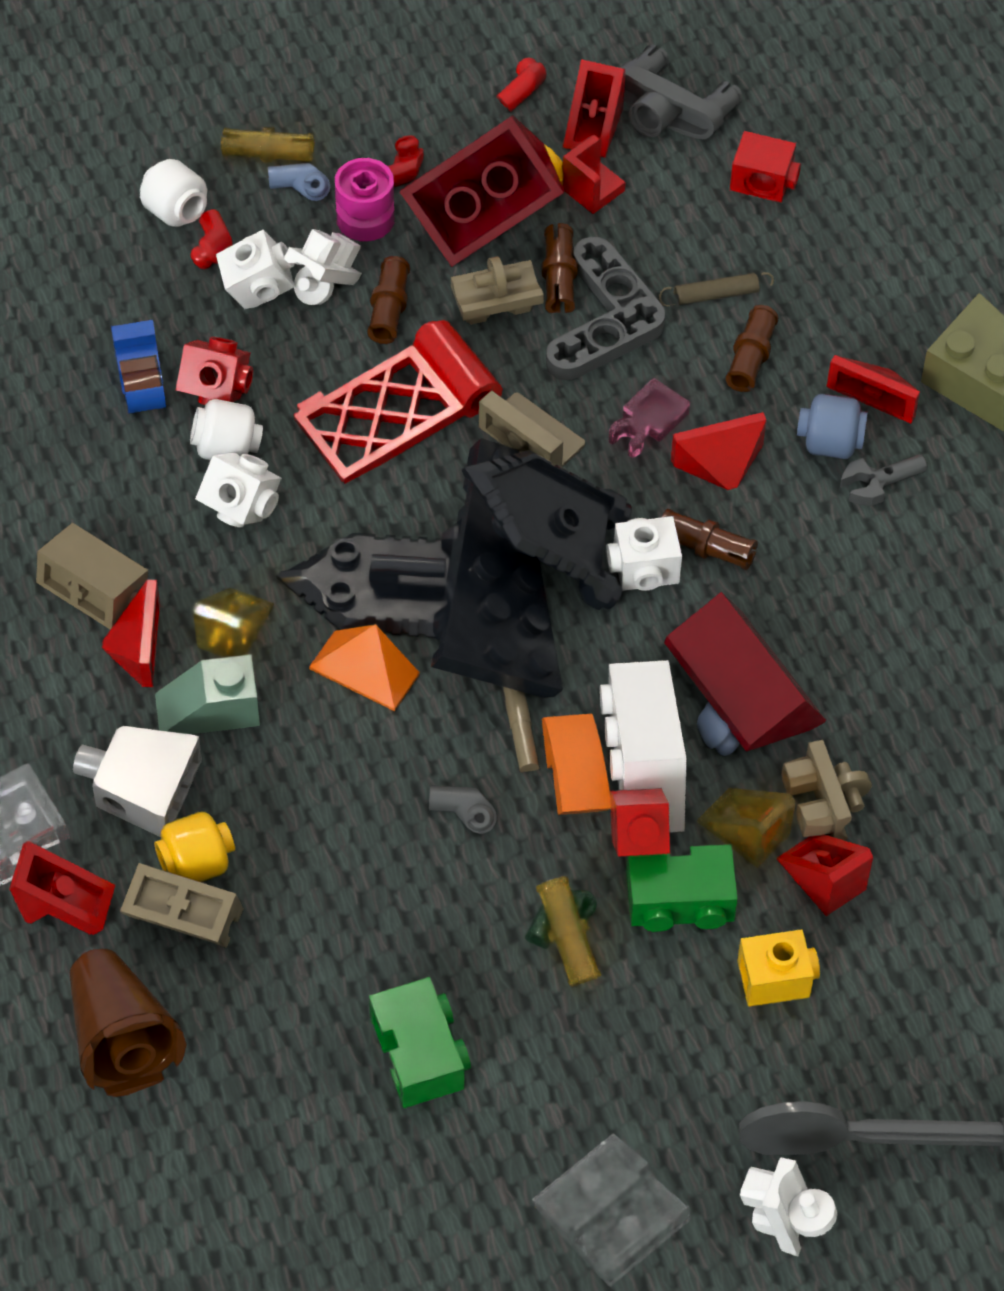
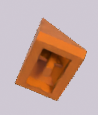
(367, 664)

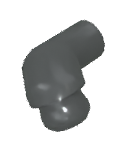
(467, 804)

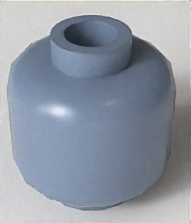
(833, 426)

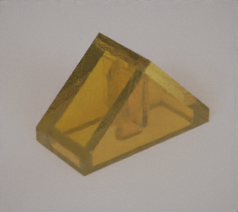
(229, 622)
(751, 821)

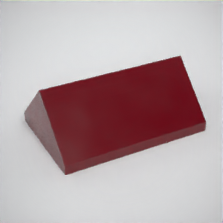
(484, 189)
(741, 676)

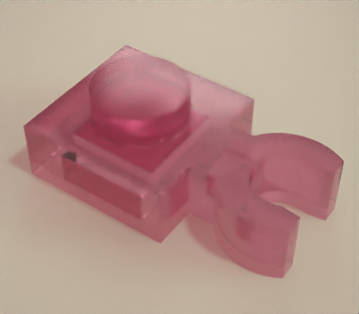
(650, 412)

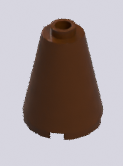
(120, 1026)

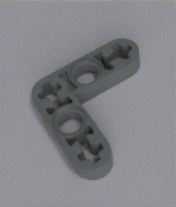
(620, 314)

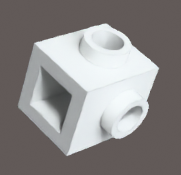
(255, 270)
(239, 489)
(645, 553)

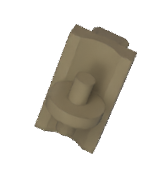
(496, 290)
(816, 773)

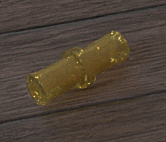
(267, 144)
(568, 931)

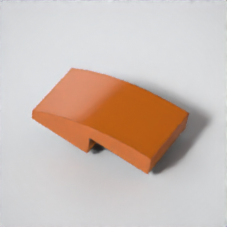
(577, 764)

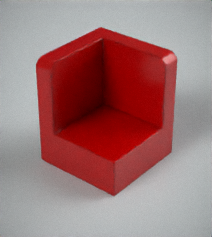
(589, 179)

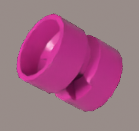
(364, 199)

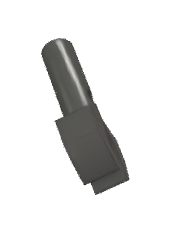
(879, 478)

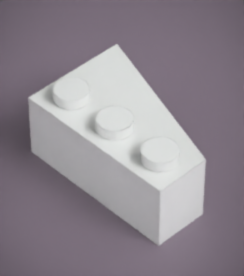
(645, 733)

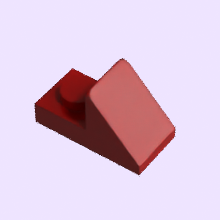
(57, 887)

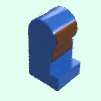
(139, 366)

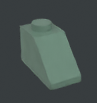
(210, 697)

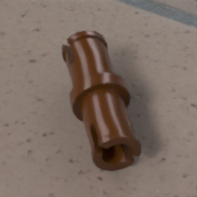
(559, 268)
(388, 300)
(752, 348)
(711, 540)

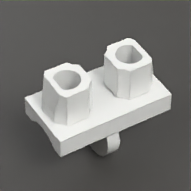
(326, 262)
(786, 1205)

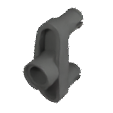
(663, 104)

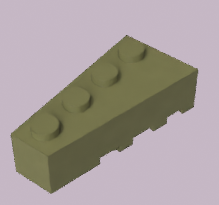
(969, 361)

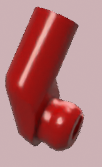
(530, 77)
(407, 161)
(214, 241)

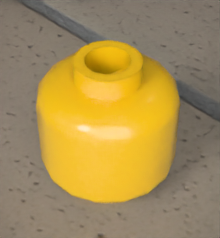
(195, 847)

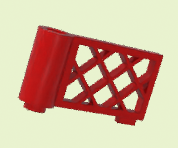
(441, 362)

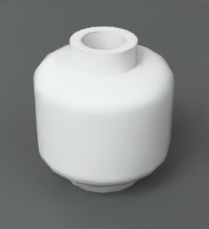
(173, 193)
(225, 429)

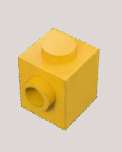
(777, 967)

